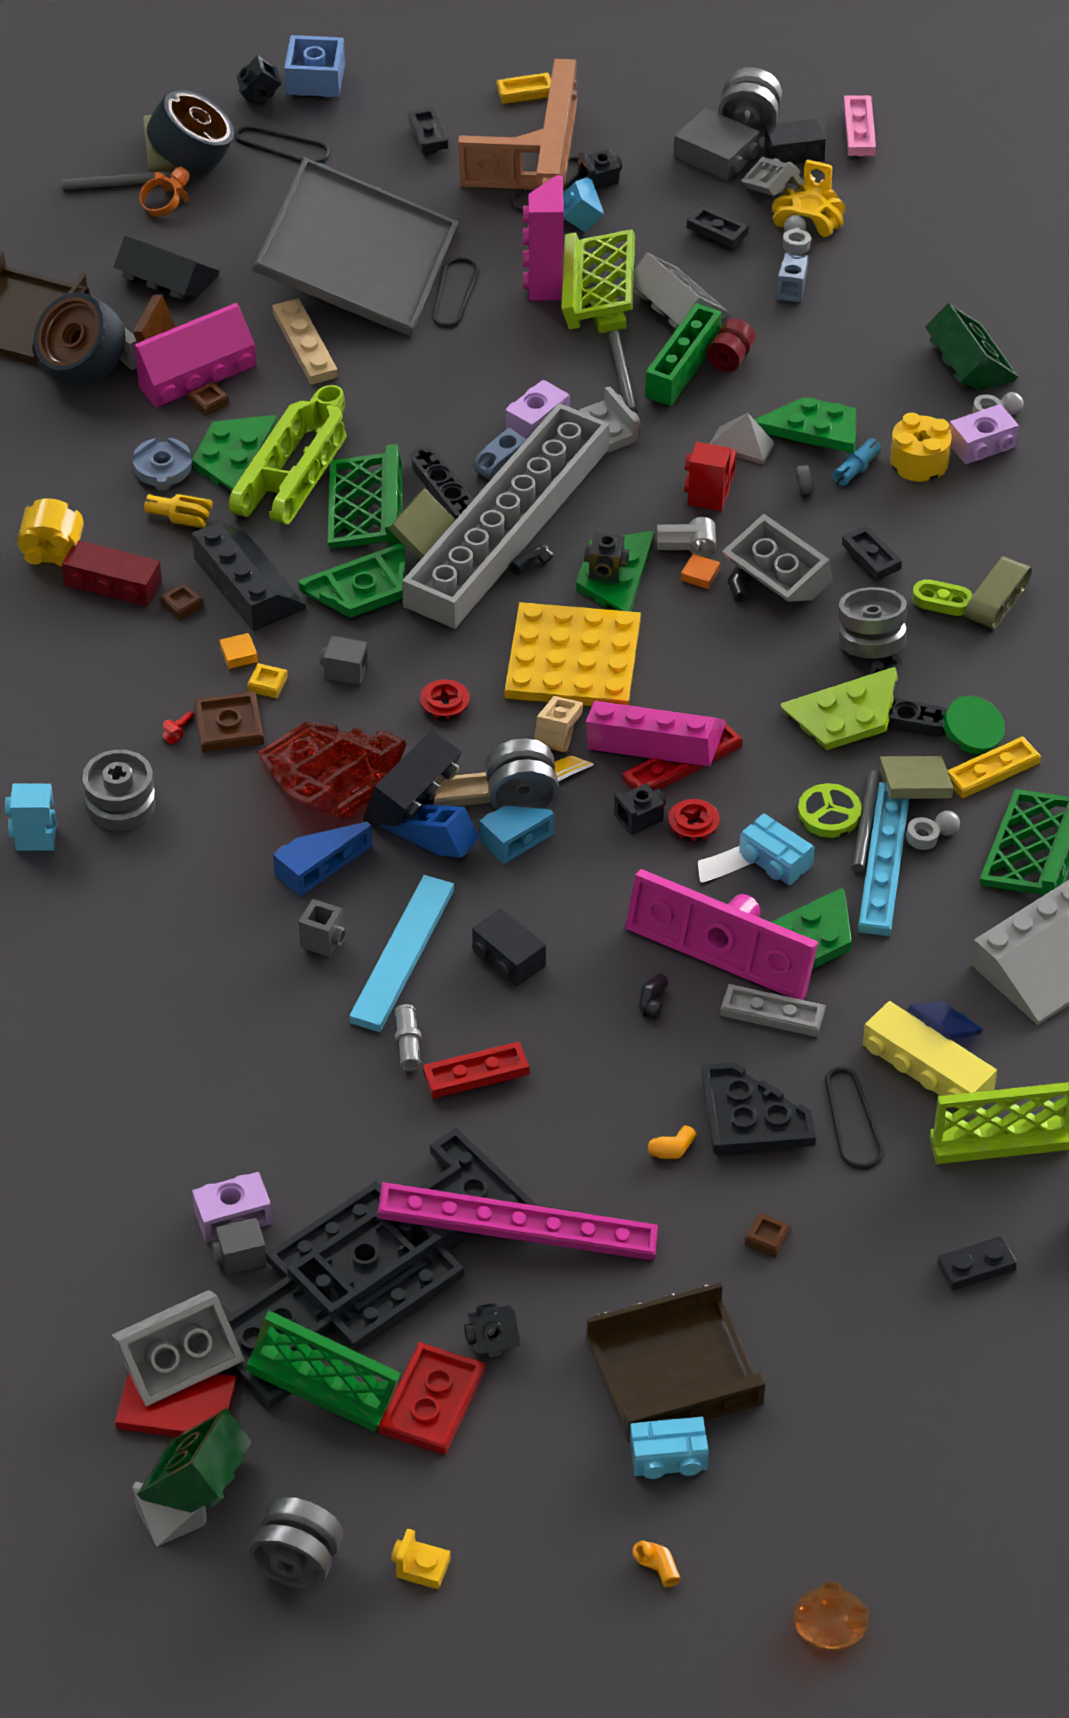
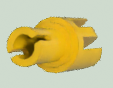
(180, 509)

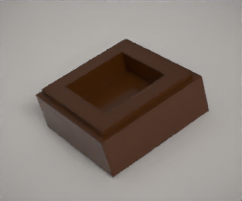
(208, 398)
(182, 601)
(767, 1234)

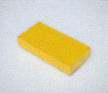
(523, 88)

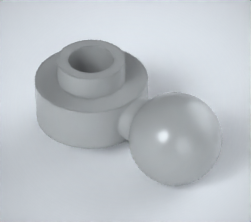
(795, 238)
(1010, 401)
(924, 832)

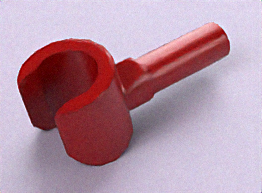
(173, 729)

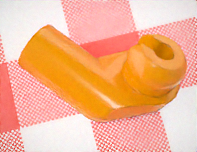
(672, 1146)
(658, 1559)

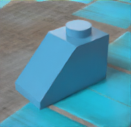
(582, 204)
(515, 830)

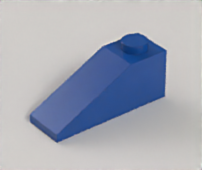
(439, 830)
(319, 855)

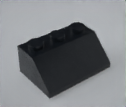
(163, 269)
(413, 781)

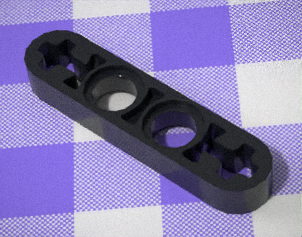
(440, 489)

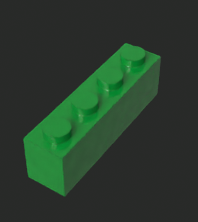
(682, 355)

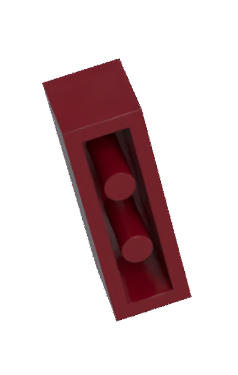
(112, 573)

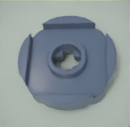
(164, 474)

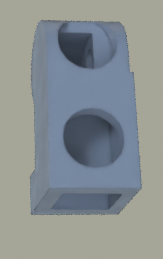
(792, 277)
(497, 453)

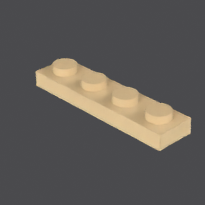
(305, 341)

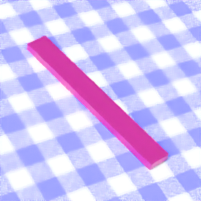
(517, 1221)

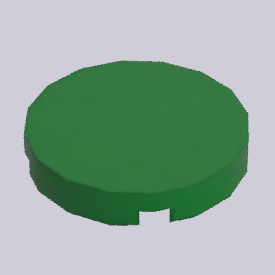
(974, 724)

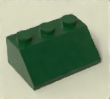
(969, 350)
(197, 1465)

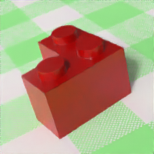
(710, 475)

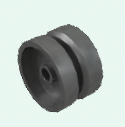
(751, 98)
(872, 622)
(521, 775)
(119, 790)
(296, 1543)

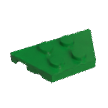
(813, 423)
(231, 448)
(360, 583)
(620, 595)
(824, 922)

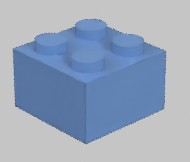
(314, 66)

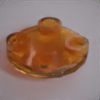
(831, 1617)

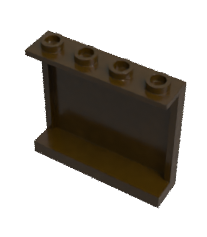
(21, 305)
(673, 1359)

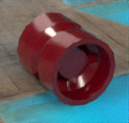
(731, 345)

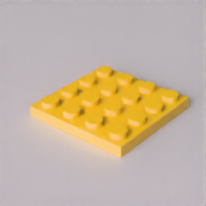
(572, 654)

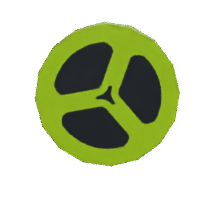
(829, 810)

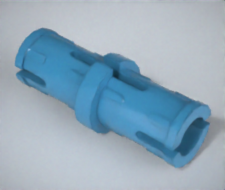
(856, 462)

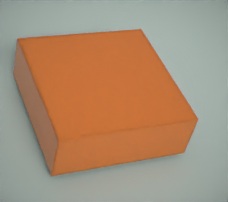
(700, 571)

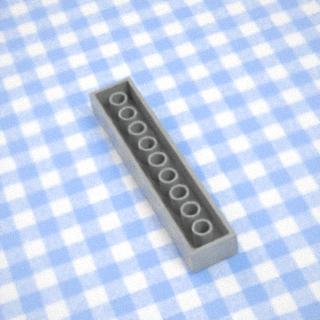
(505, 515)

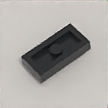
(428, 130)
(717, 227)
(871, 552)
(976, 1263)

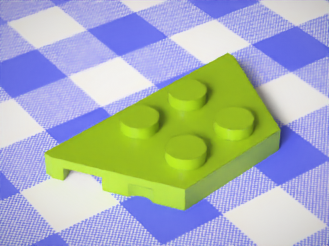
(846, 710)

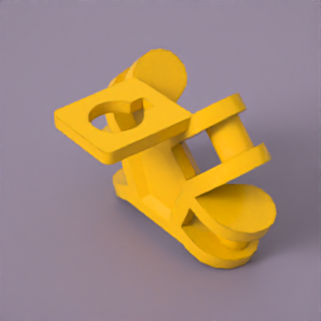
(811, 201)

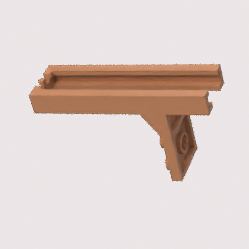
(499, 160)

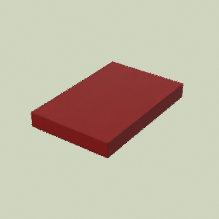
(432, 1398)
(178, 1411)

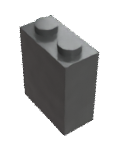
(716, 144)

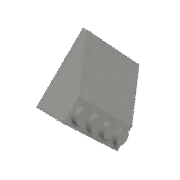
(1030, 956)

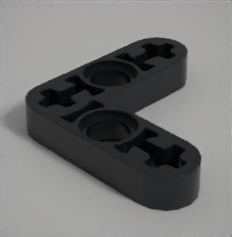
(917, 709)

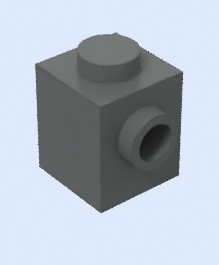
(345, 660)
(321, 928)
(240, 1246)

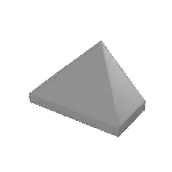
(745, 437)
(166, 1522)

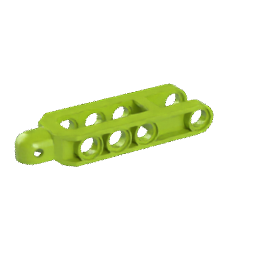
(294, 485)

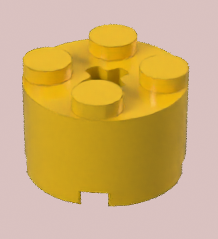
(920, 447)
(49, 531)

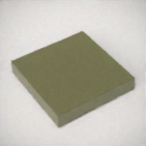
(421, 523)
(916, 777)

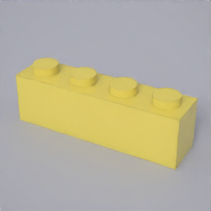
(926, 1054)

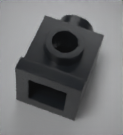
(600, 167)
(639, 808)

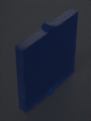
(945, 1019)

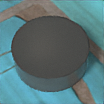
(803, 480)

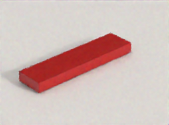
(662, 773)

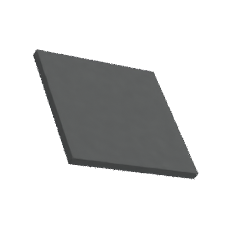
(356, 246)

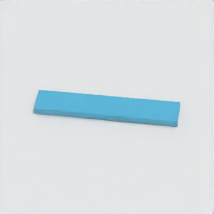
(883, 864)
(401, 953)

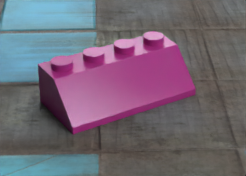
(545, 241)
(194, 355)
(653, 733)

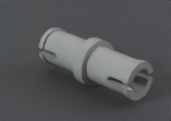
(408, 1037)

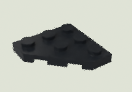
(751, 1112)

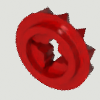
(456, 695)
(689, 810)

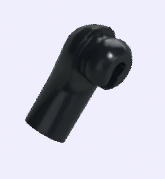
(528, 555)
(736, 584)
(648, 994)

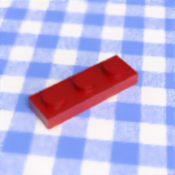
(476, 1070)

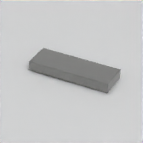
(772, 1010)

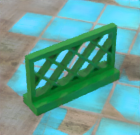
(388, 497)
(1054, 866)
(323, 1385)

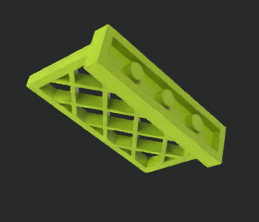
(577, 278)
(1001, 1136)

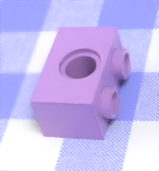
(533, 407)
(983, 434)
(247, 1200)

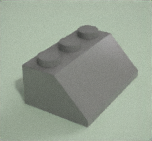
(670, 289)
(780, 560)
(178, 1347)

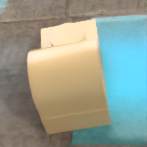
(556, 723)

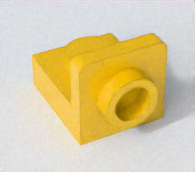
(420, 1561)

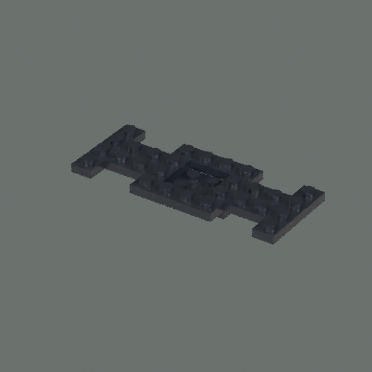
(328, 1281)

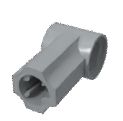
(697, 536)

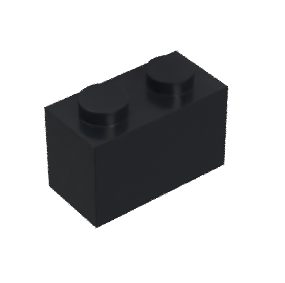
(795, 141)
(508, 947)

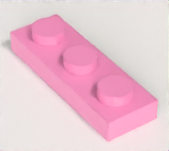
(859, 126)

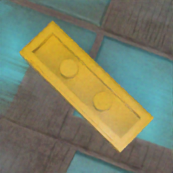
(993, 767)

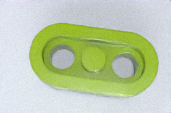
(941, 597)

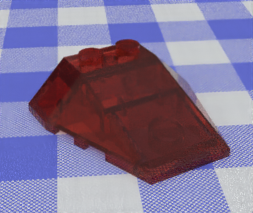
(331, 767)

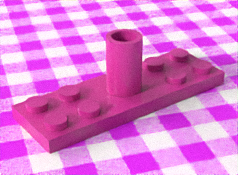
(722, 934)

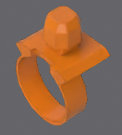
(177, 179)

